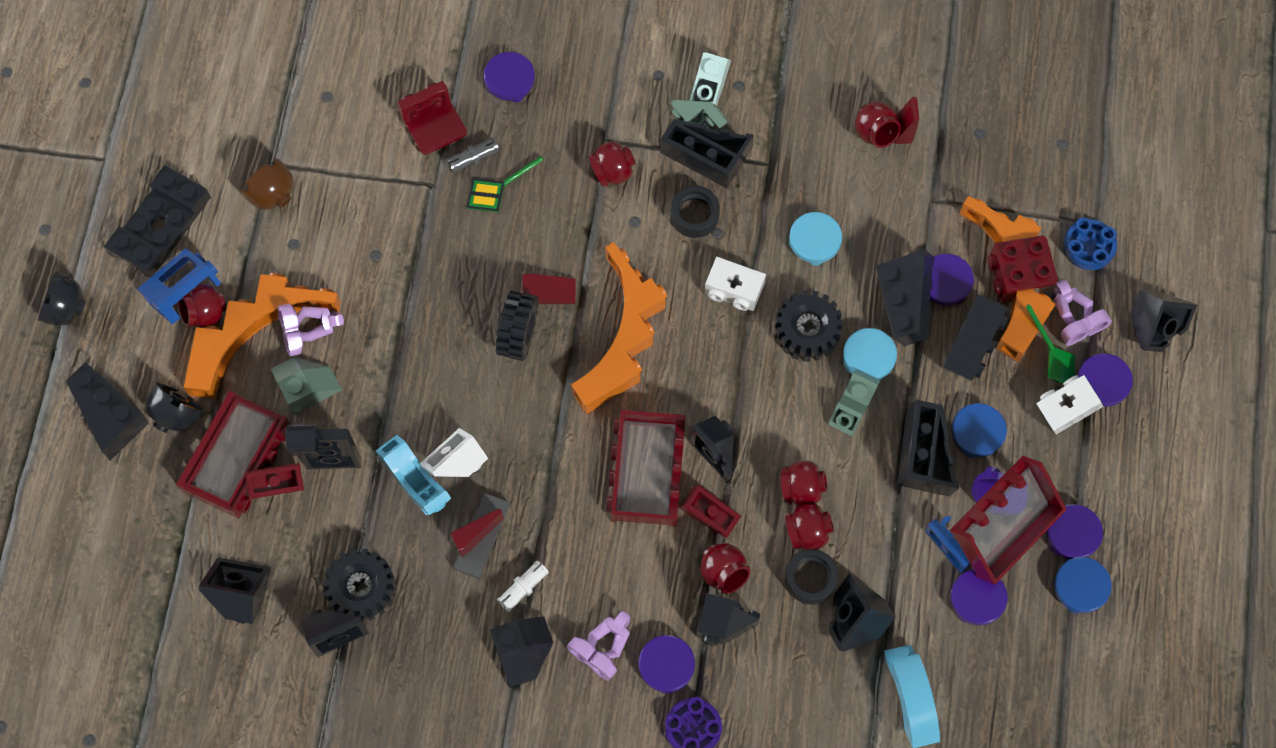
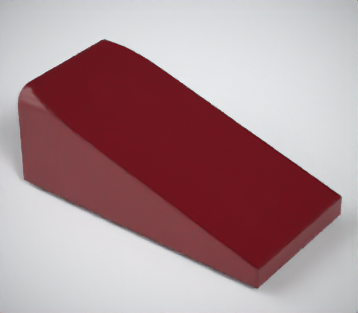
(909, 120)
(550, 288)
(274, 481)
(709, 511)
(471, 534)

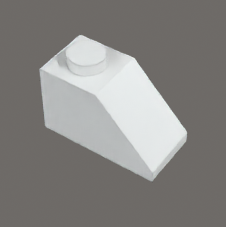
(455, 457)

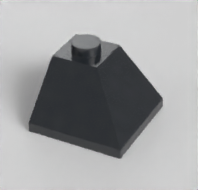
(236, 588)
(331, 630)

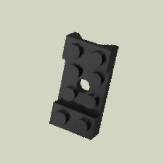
(171, 199)

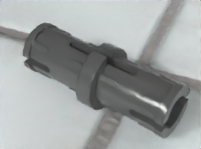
(473, 155)

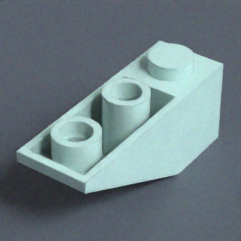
(709, 82)

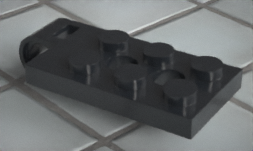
(322, 447)

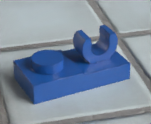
(944, 541)

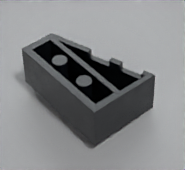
(706, 150)
(906, 294)
(976, 338)
(106, 411)
(926, 451)

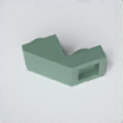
(690, 110)
(854, 402)

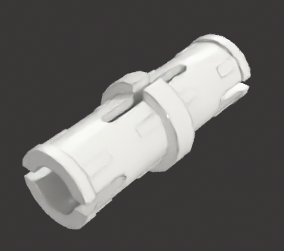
(523, 586)

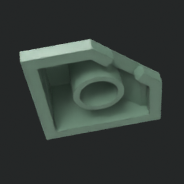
(305, 383)

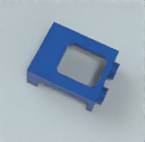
(163, 298)

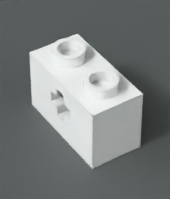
(725, 275)
(1064, 417)

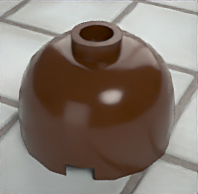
(270, 186)

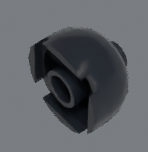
(62, 301)
(171, 409)

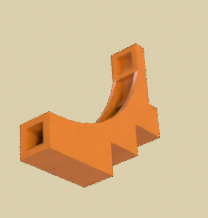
(1021, 327)
(215, 347)
(616, 369)

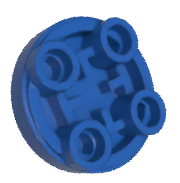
(1090, 244)
(978, 430)
(1082, 585)

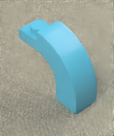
(412, 477)
(915, 696)

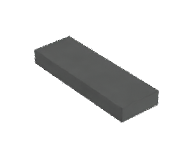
(476, 559)

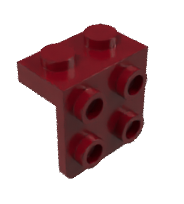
(431, 118)
(1021, 266)

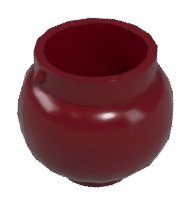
(877, 124)
(612, 163)
(202, 306)
(803, 483)
(809, 527)
(724, 567)

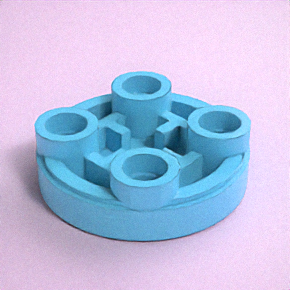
(815, 237)
(870, 352)

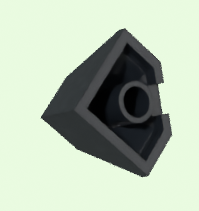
(1159, 318)
(715, 444)
(859, 615)
(724, 620)
(522, 648)

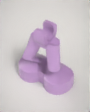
(290, 322)
(1089, 325)
(601, 662)

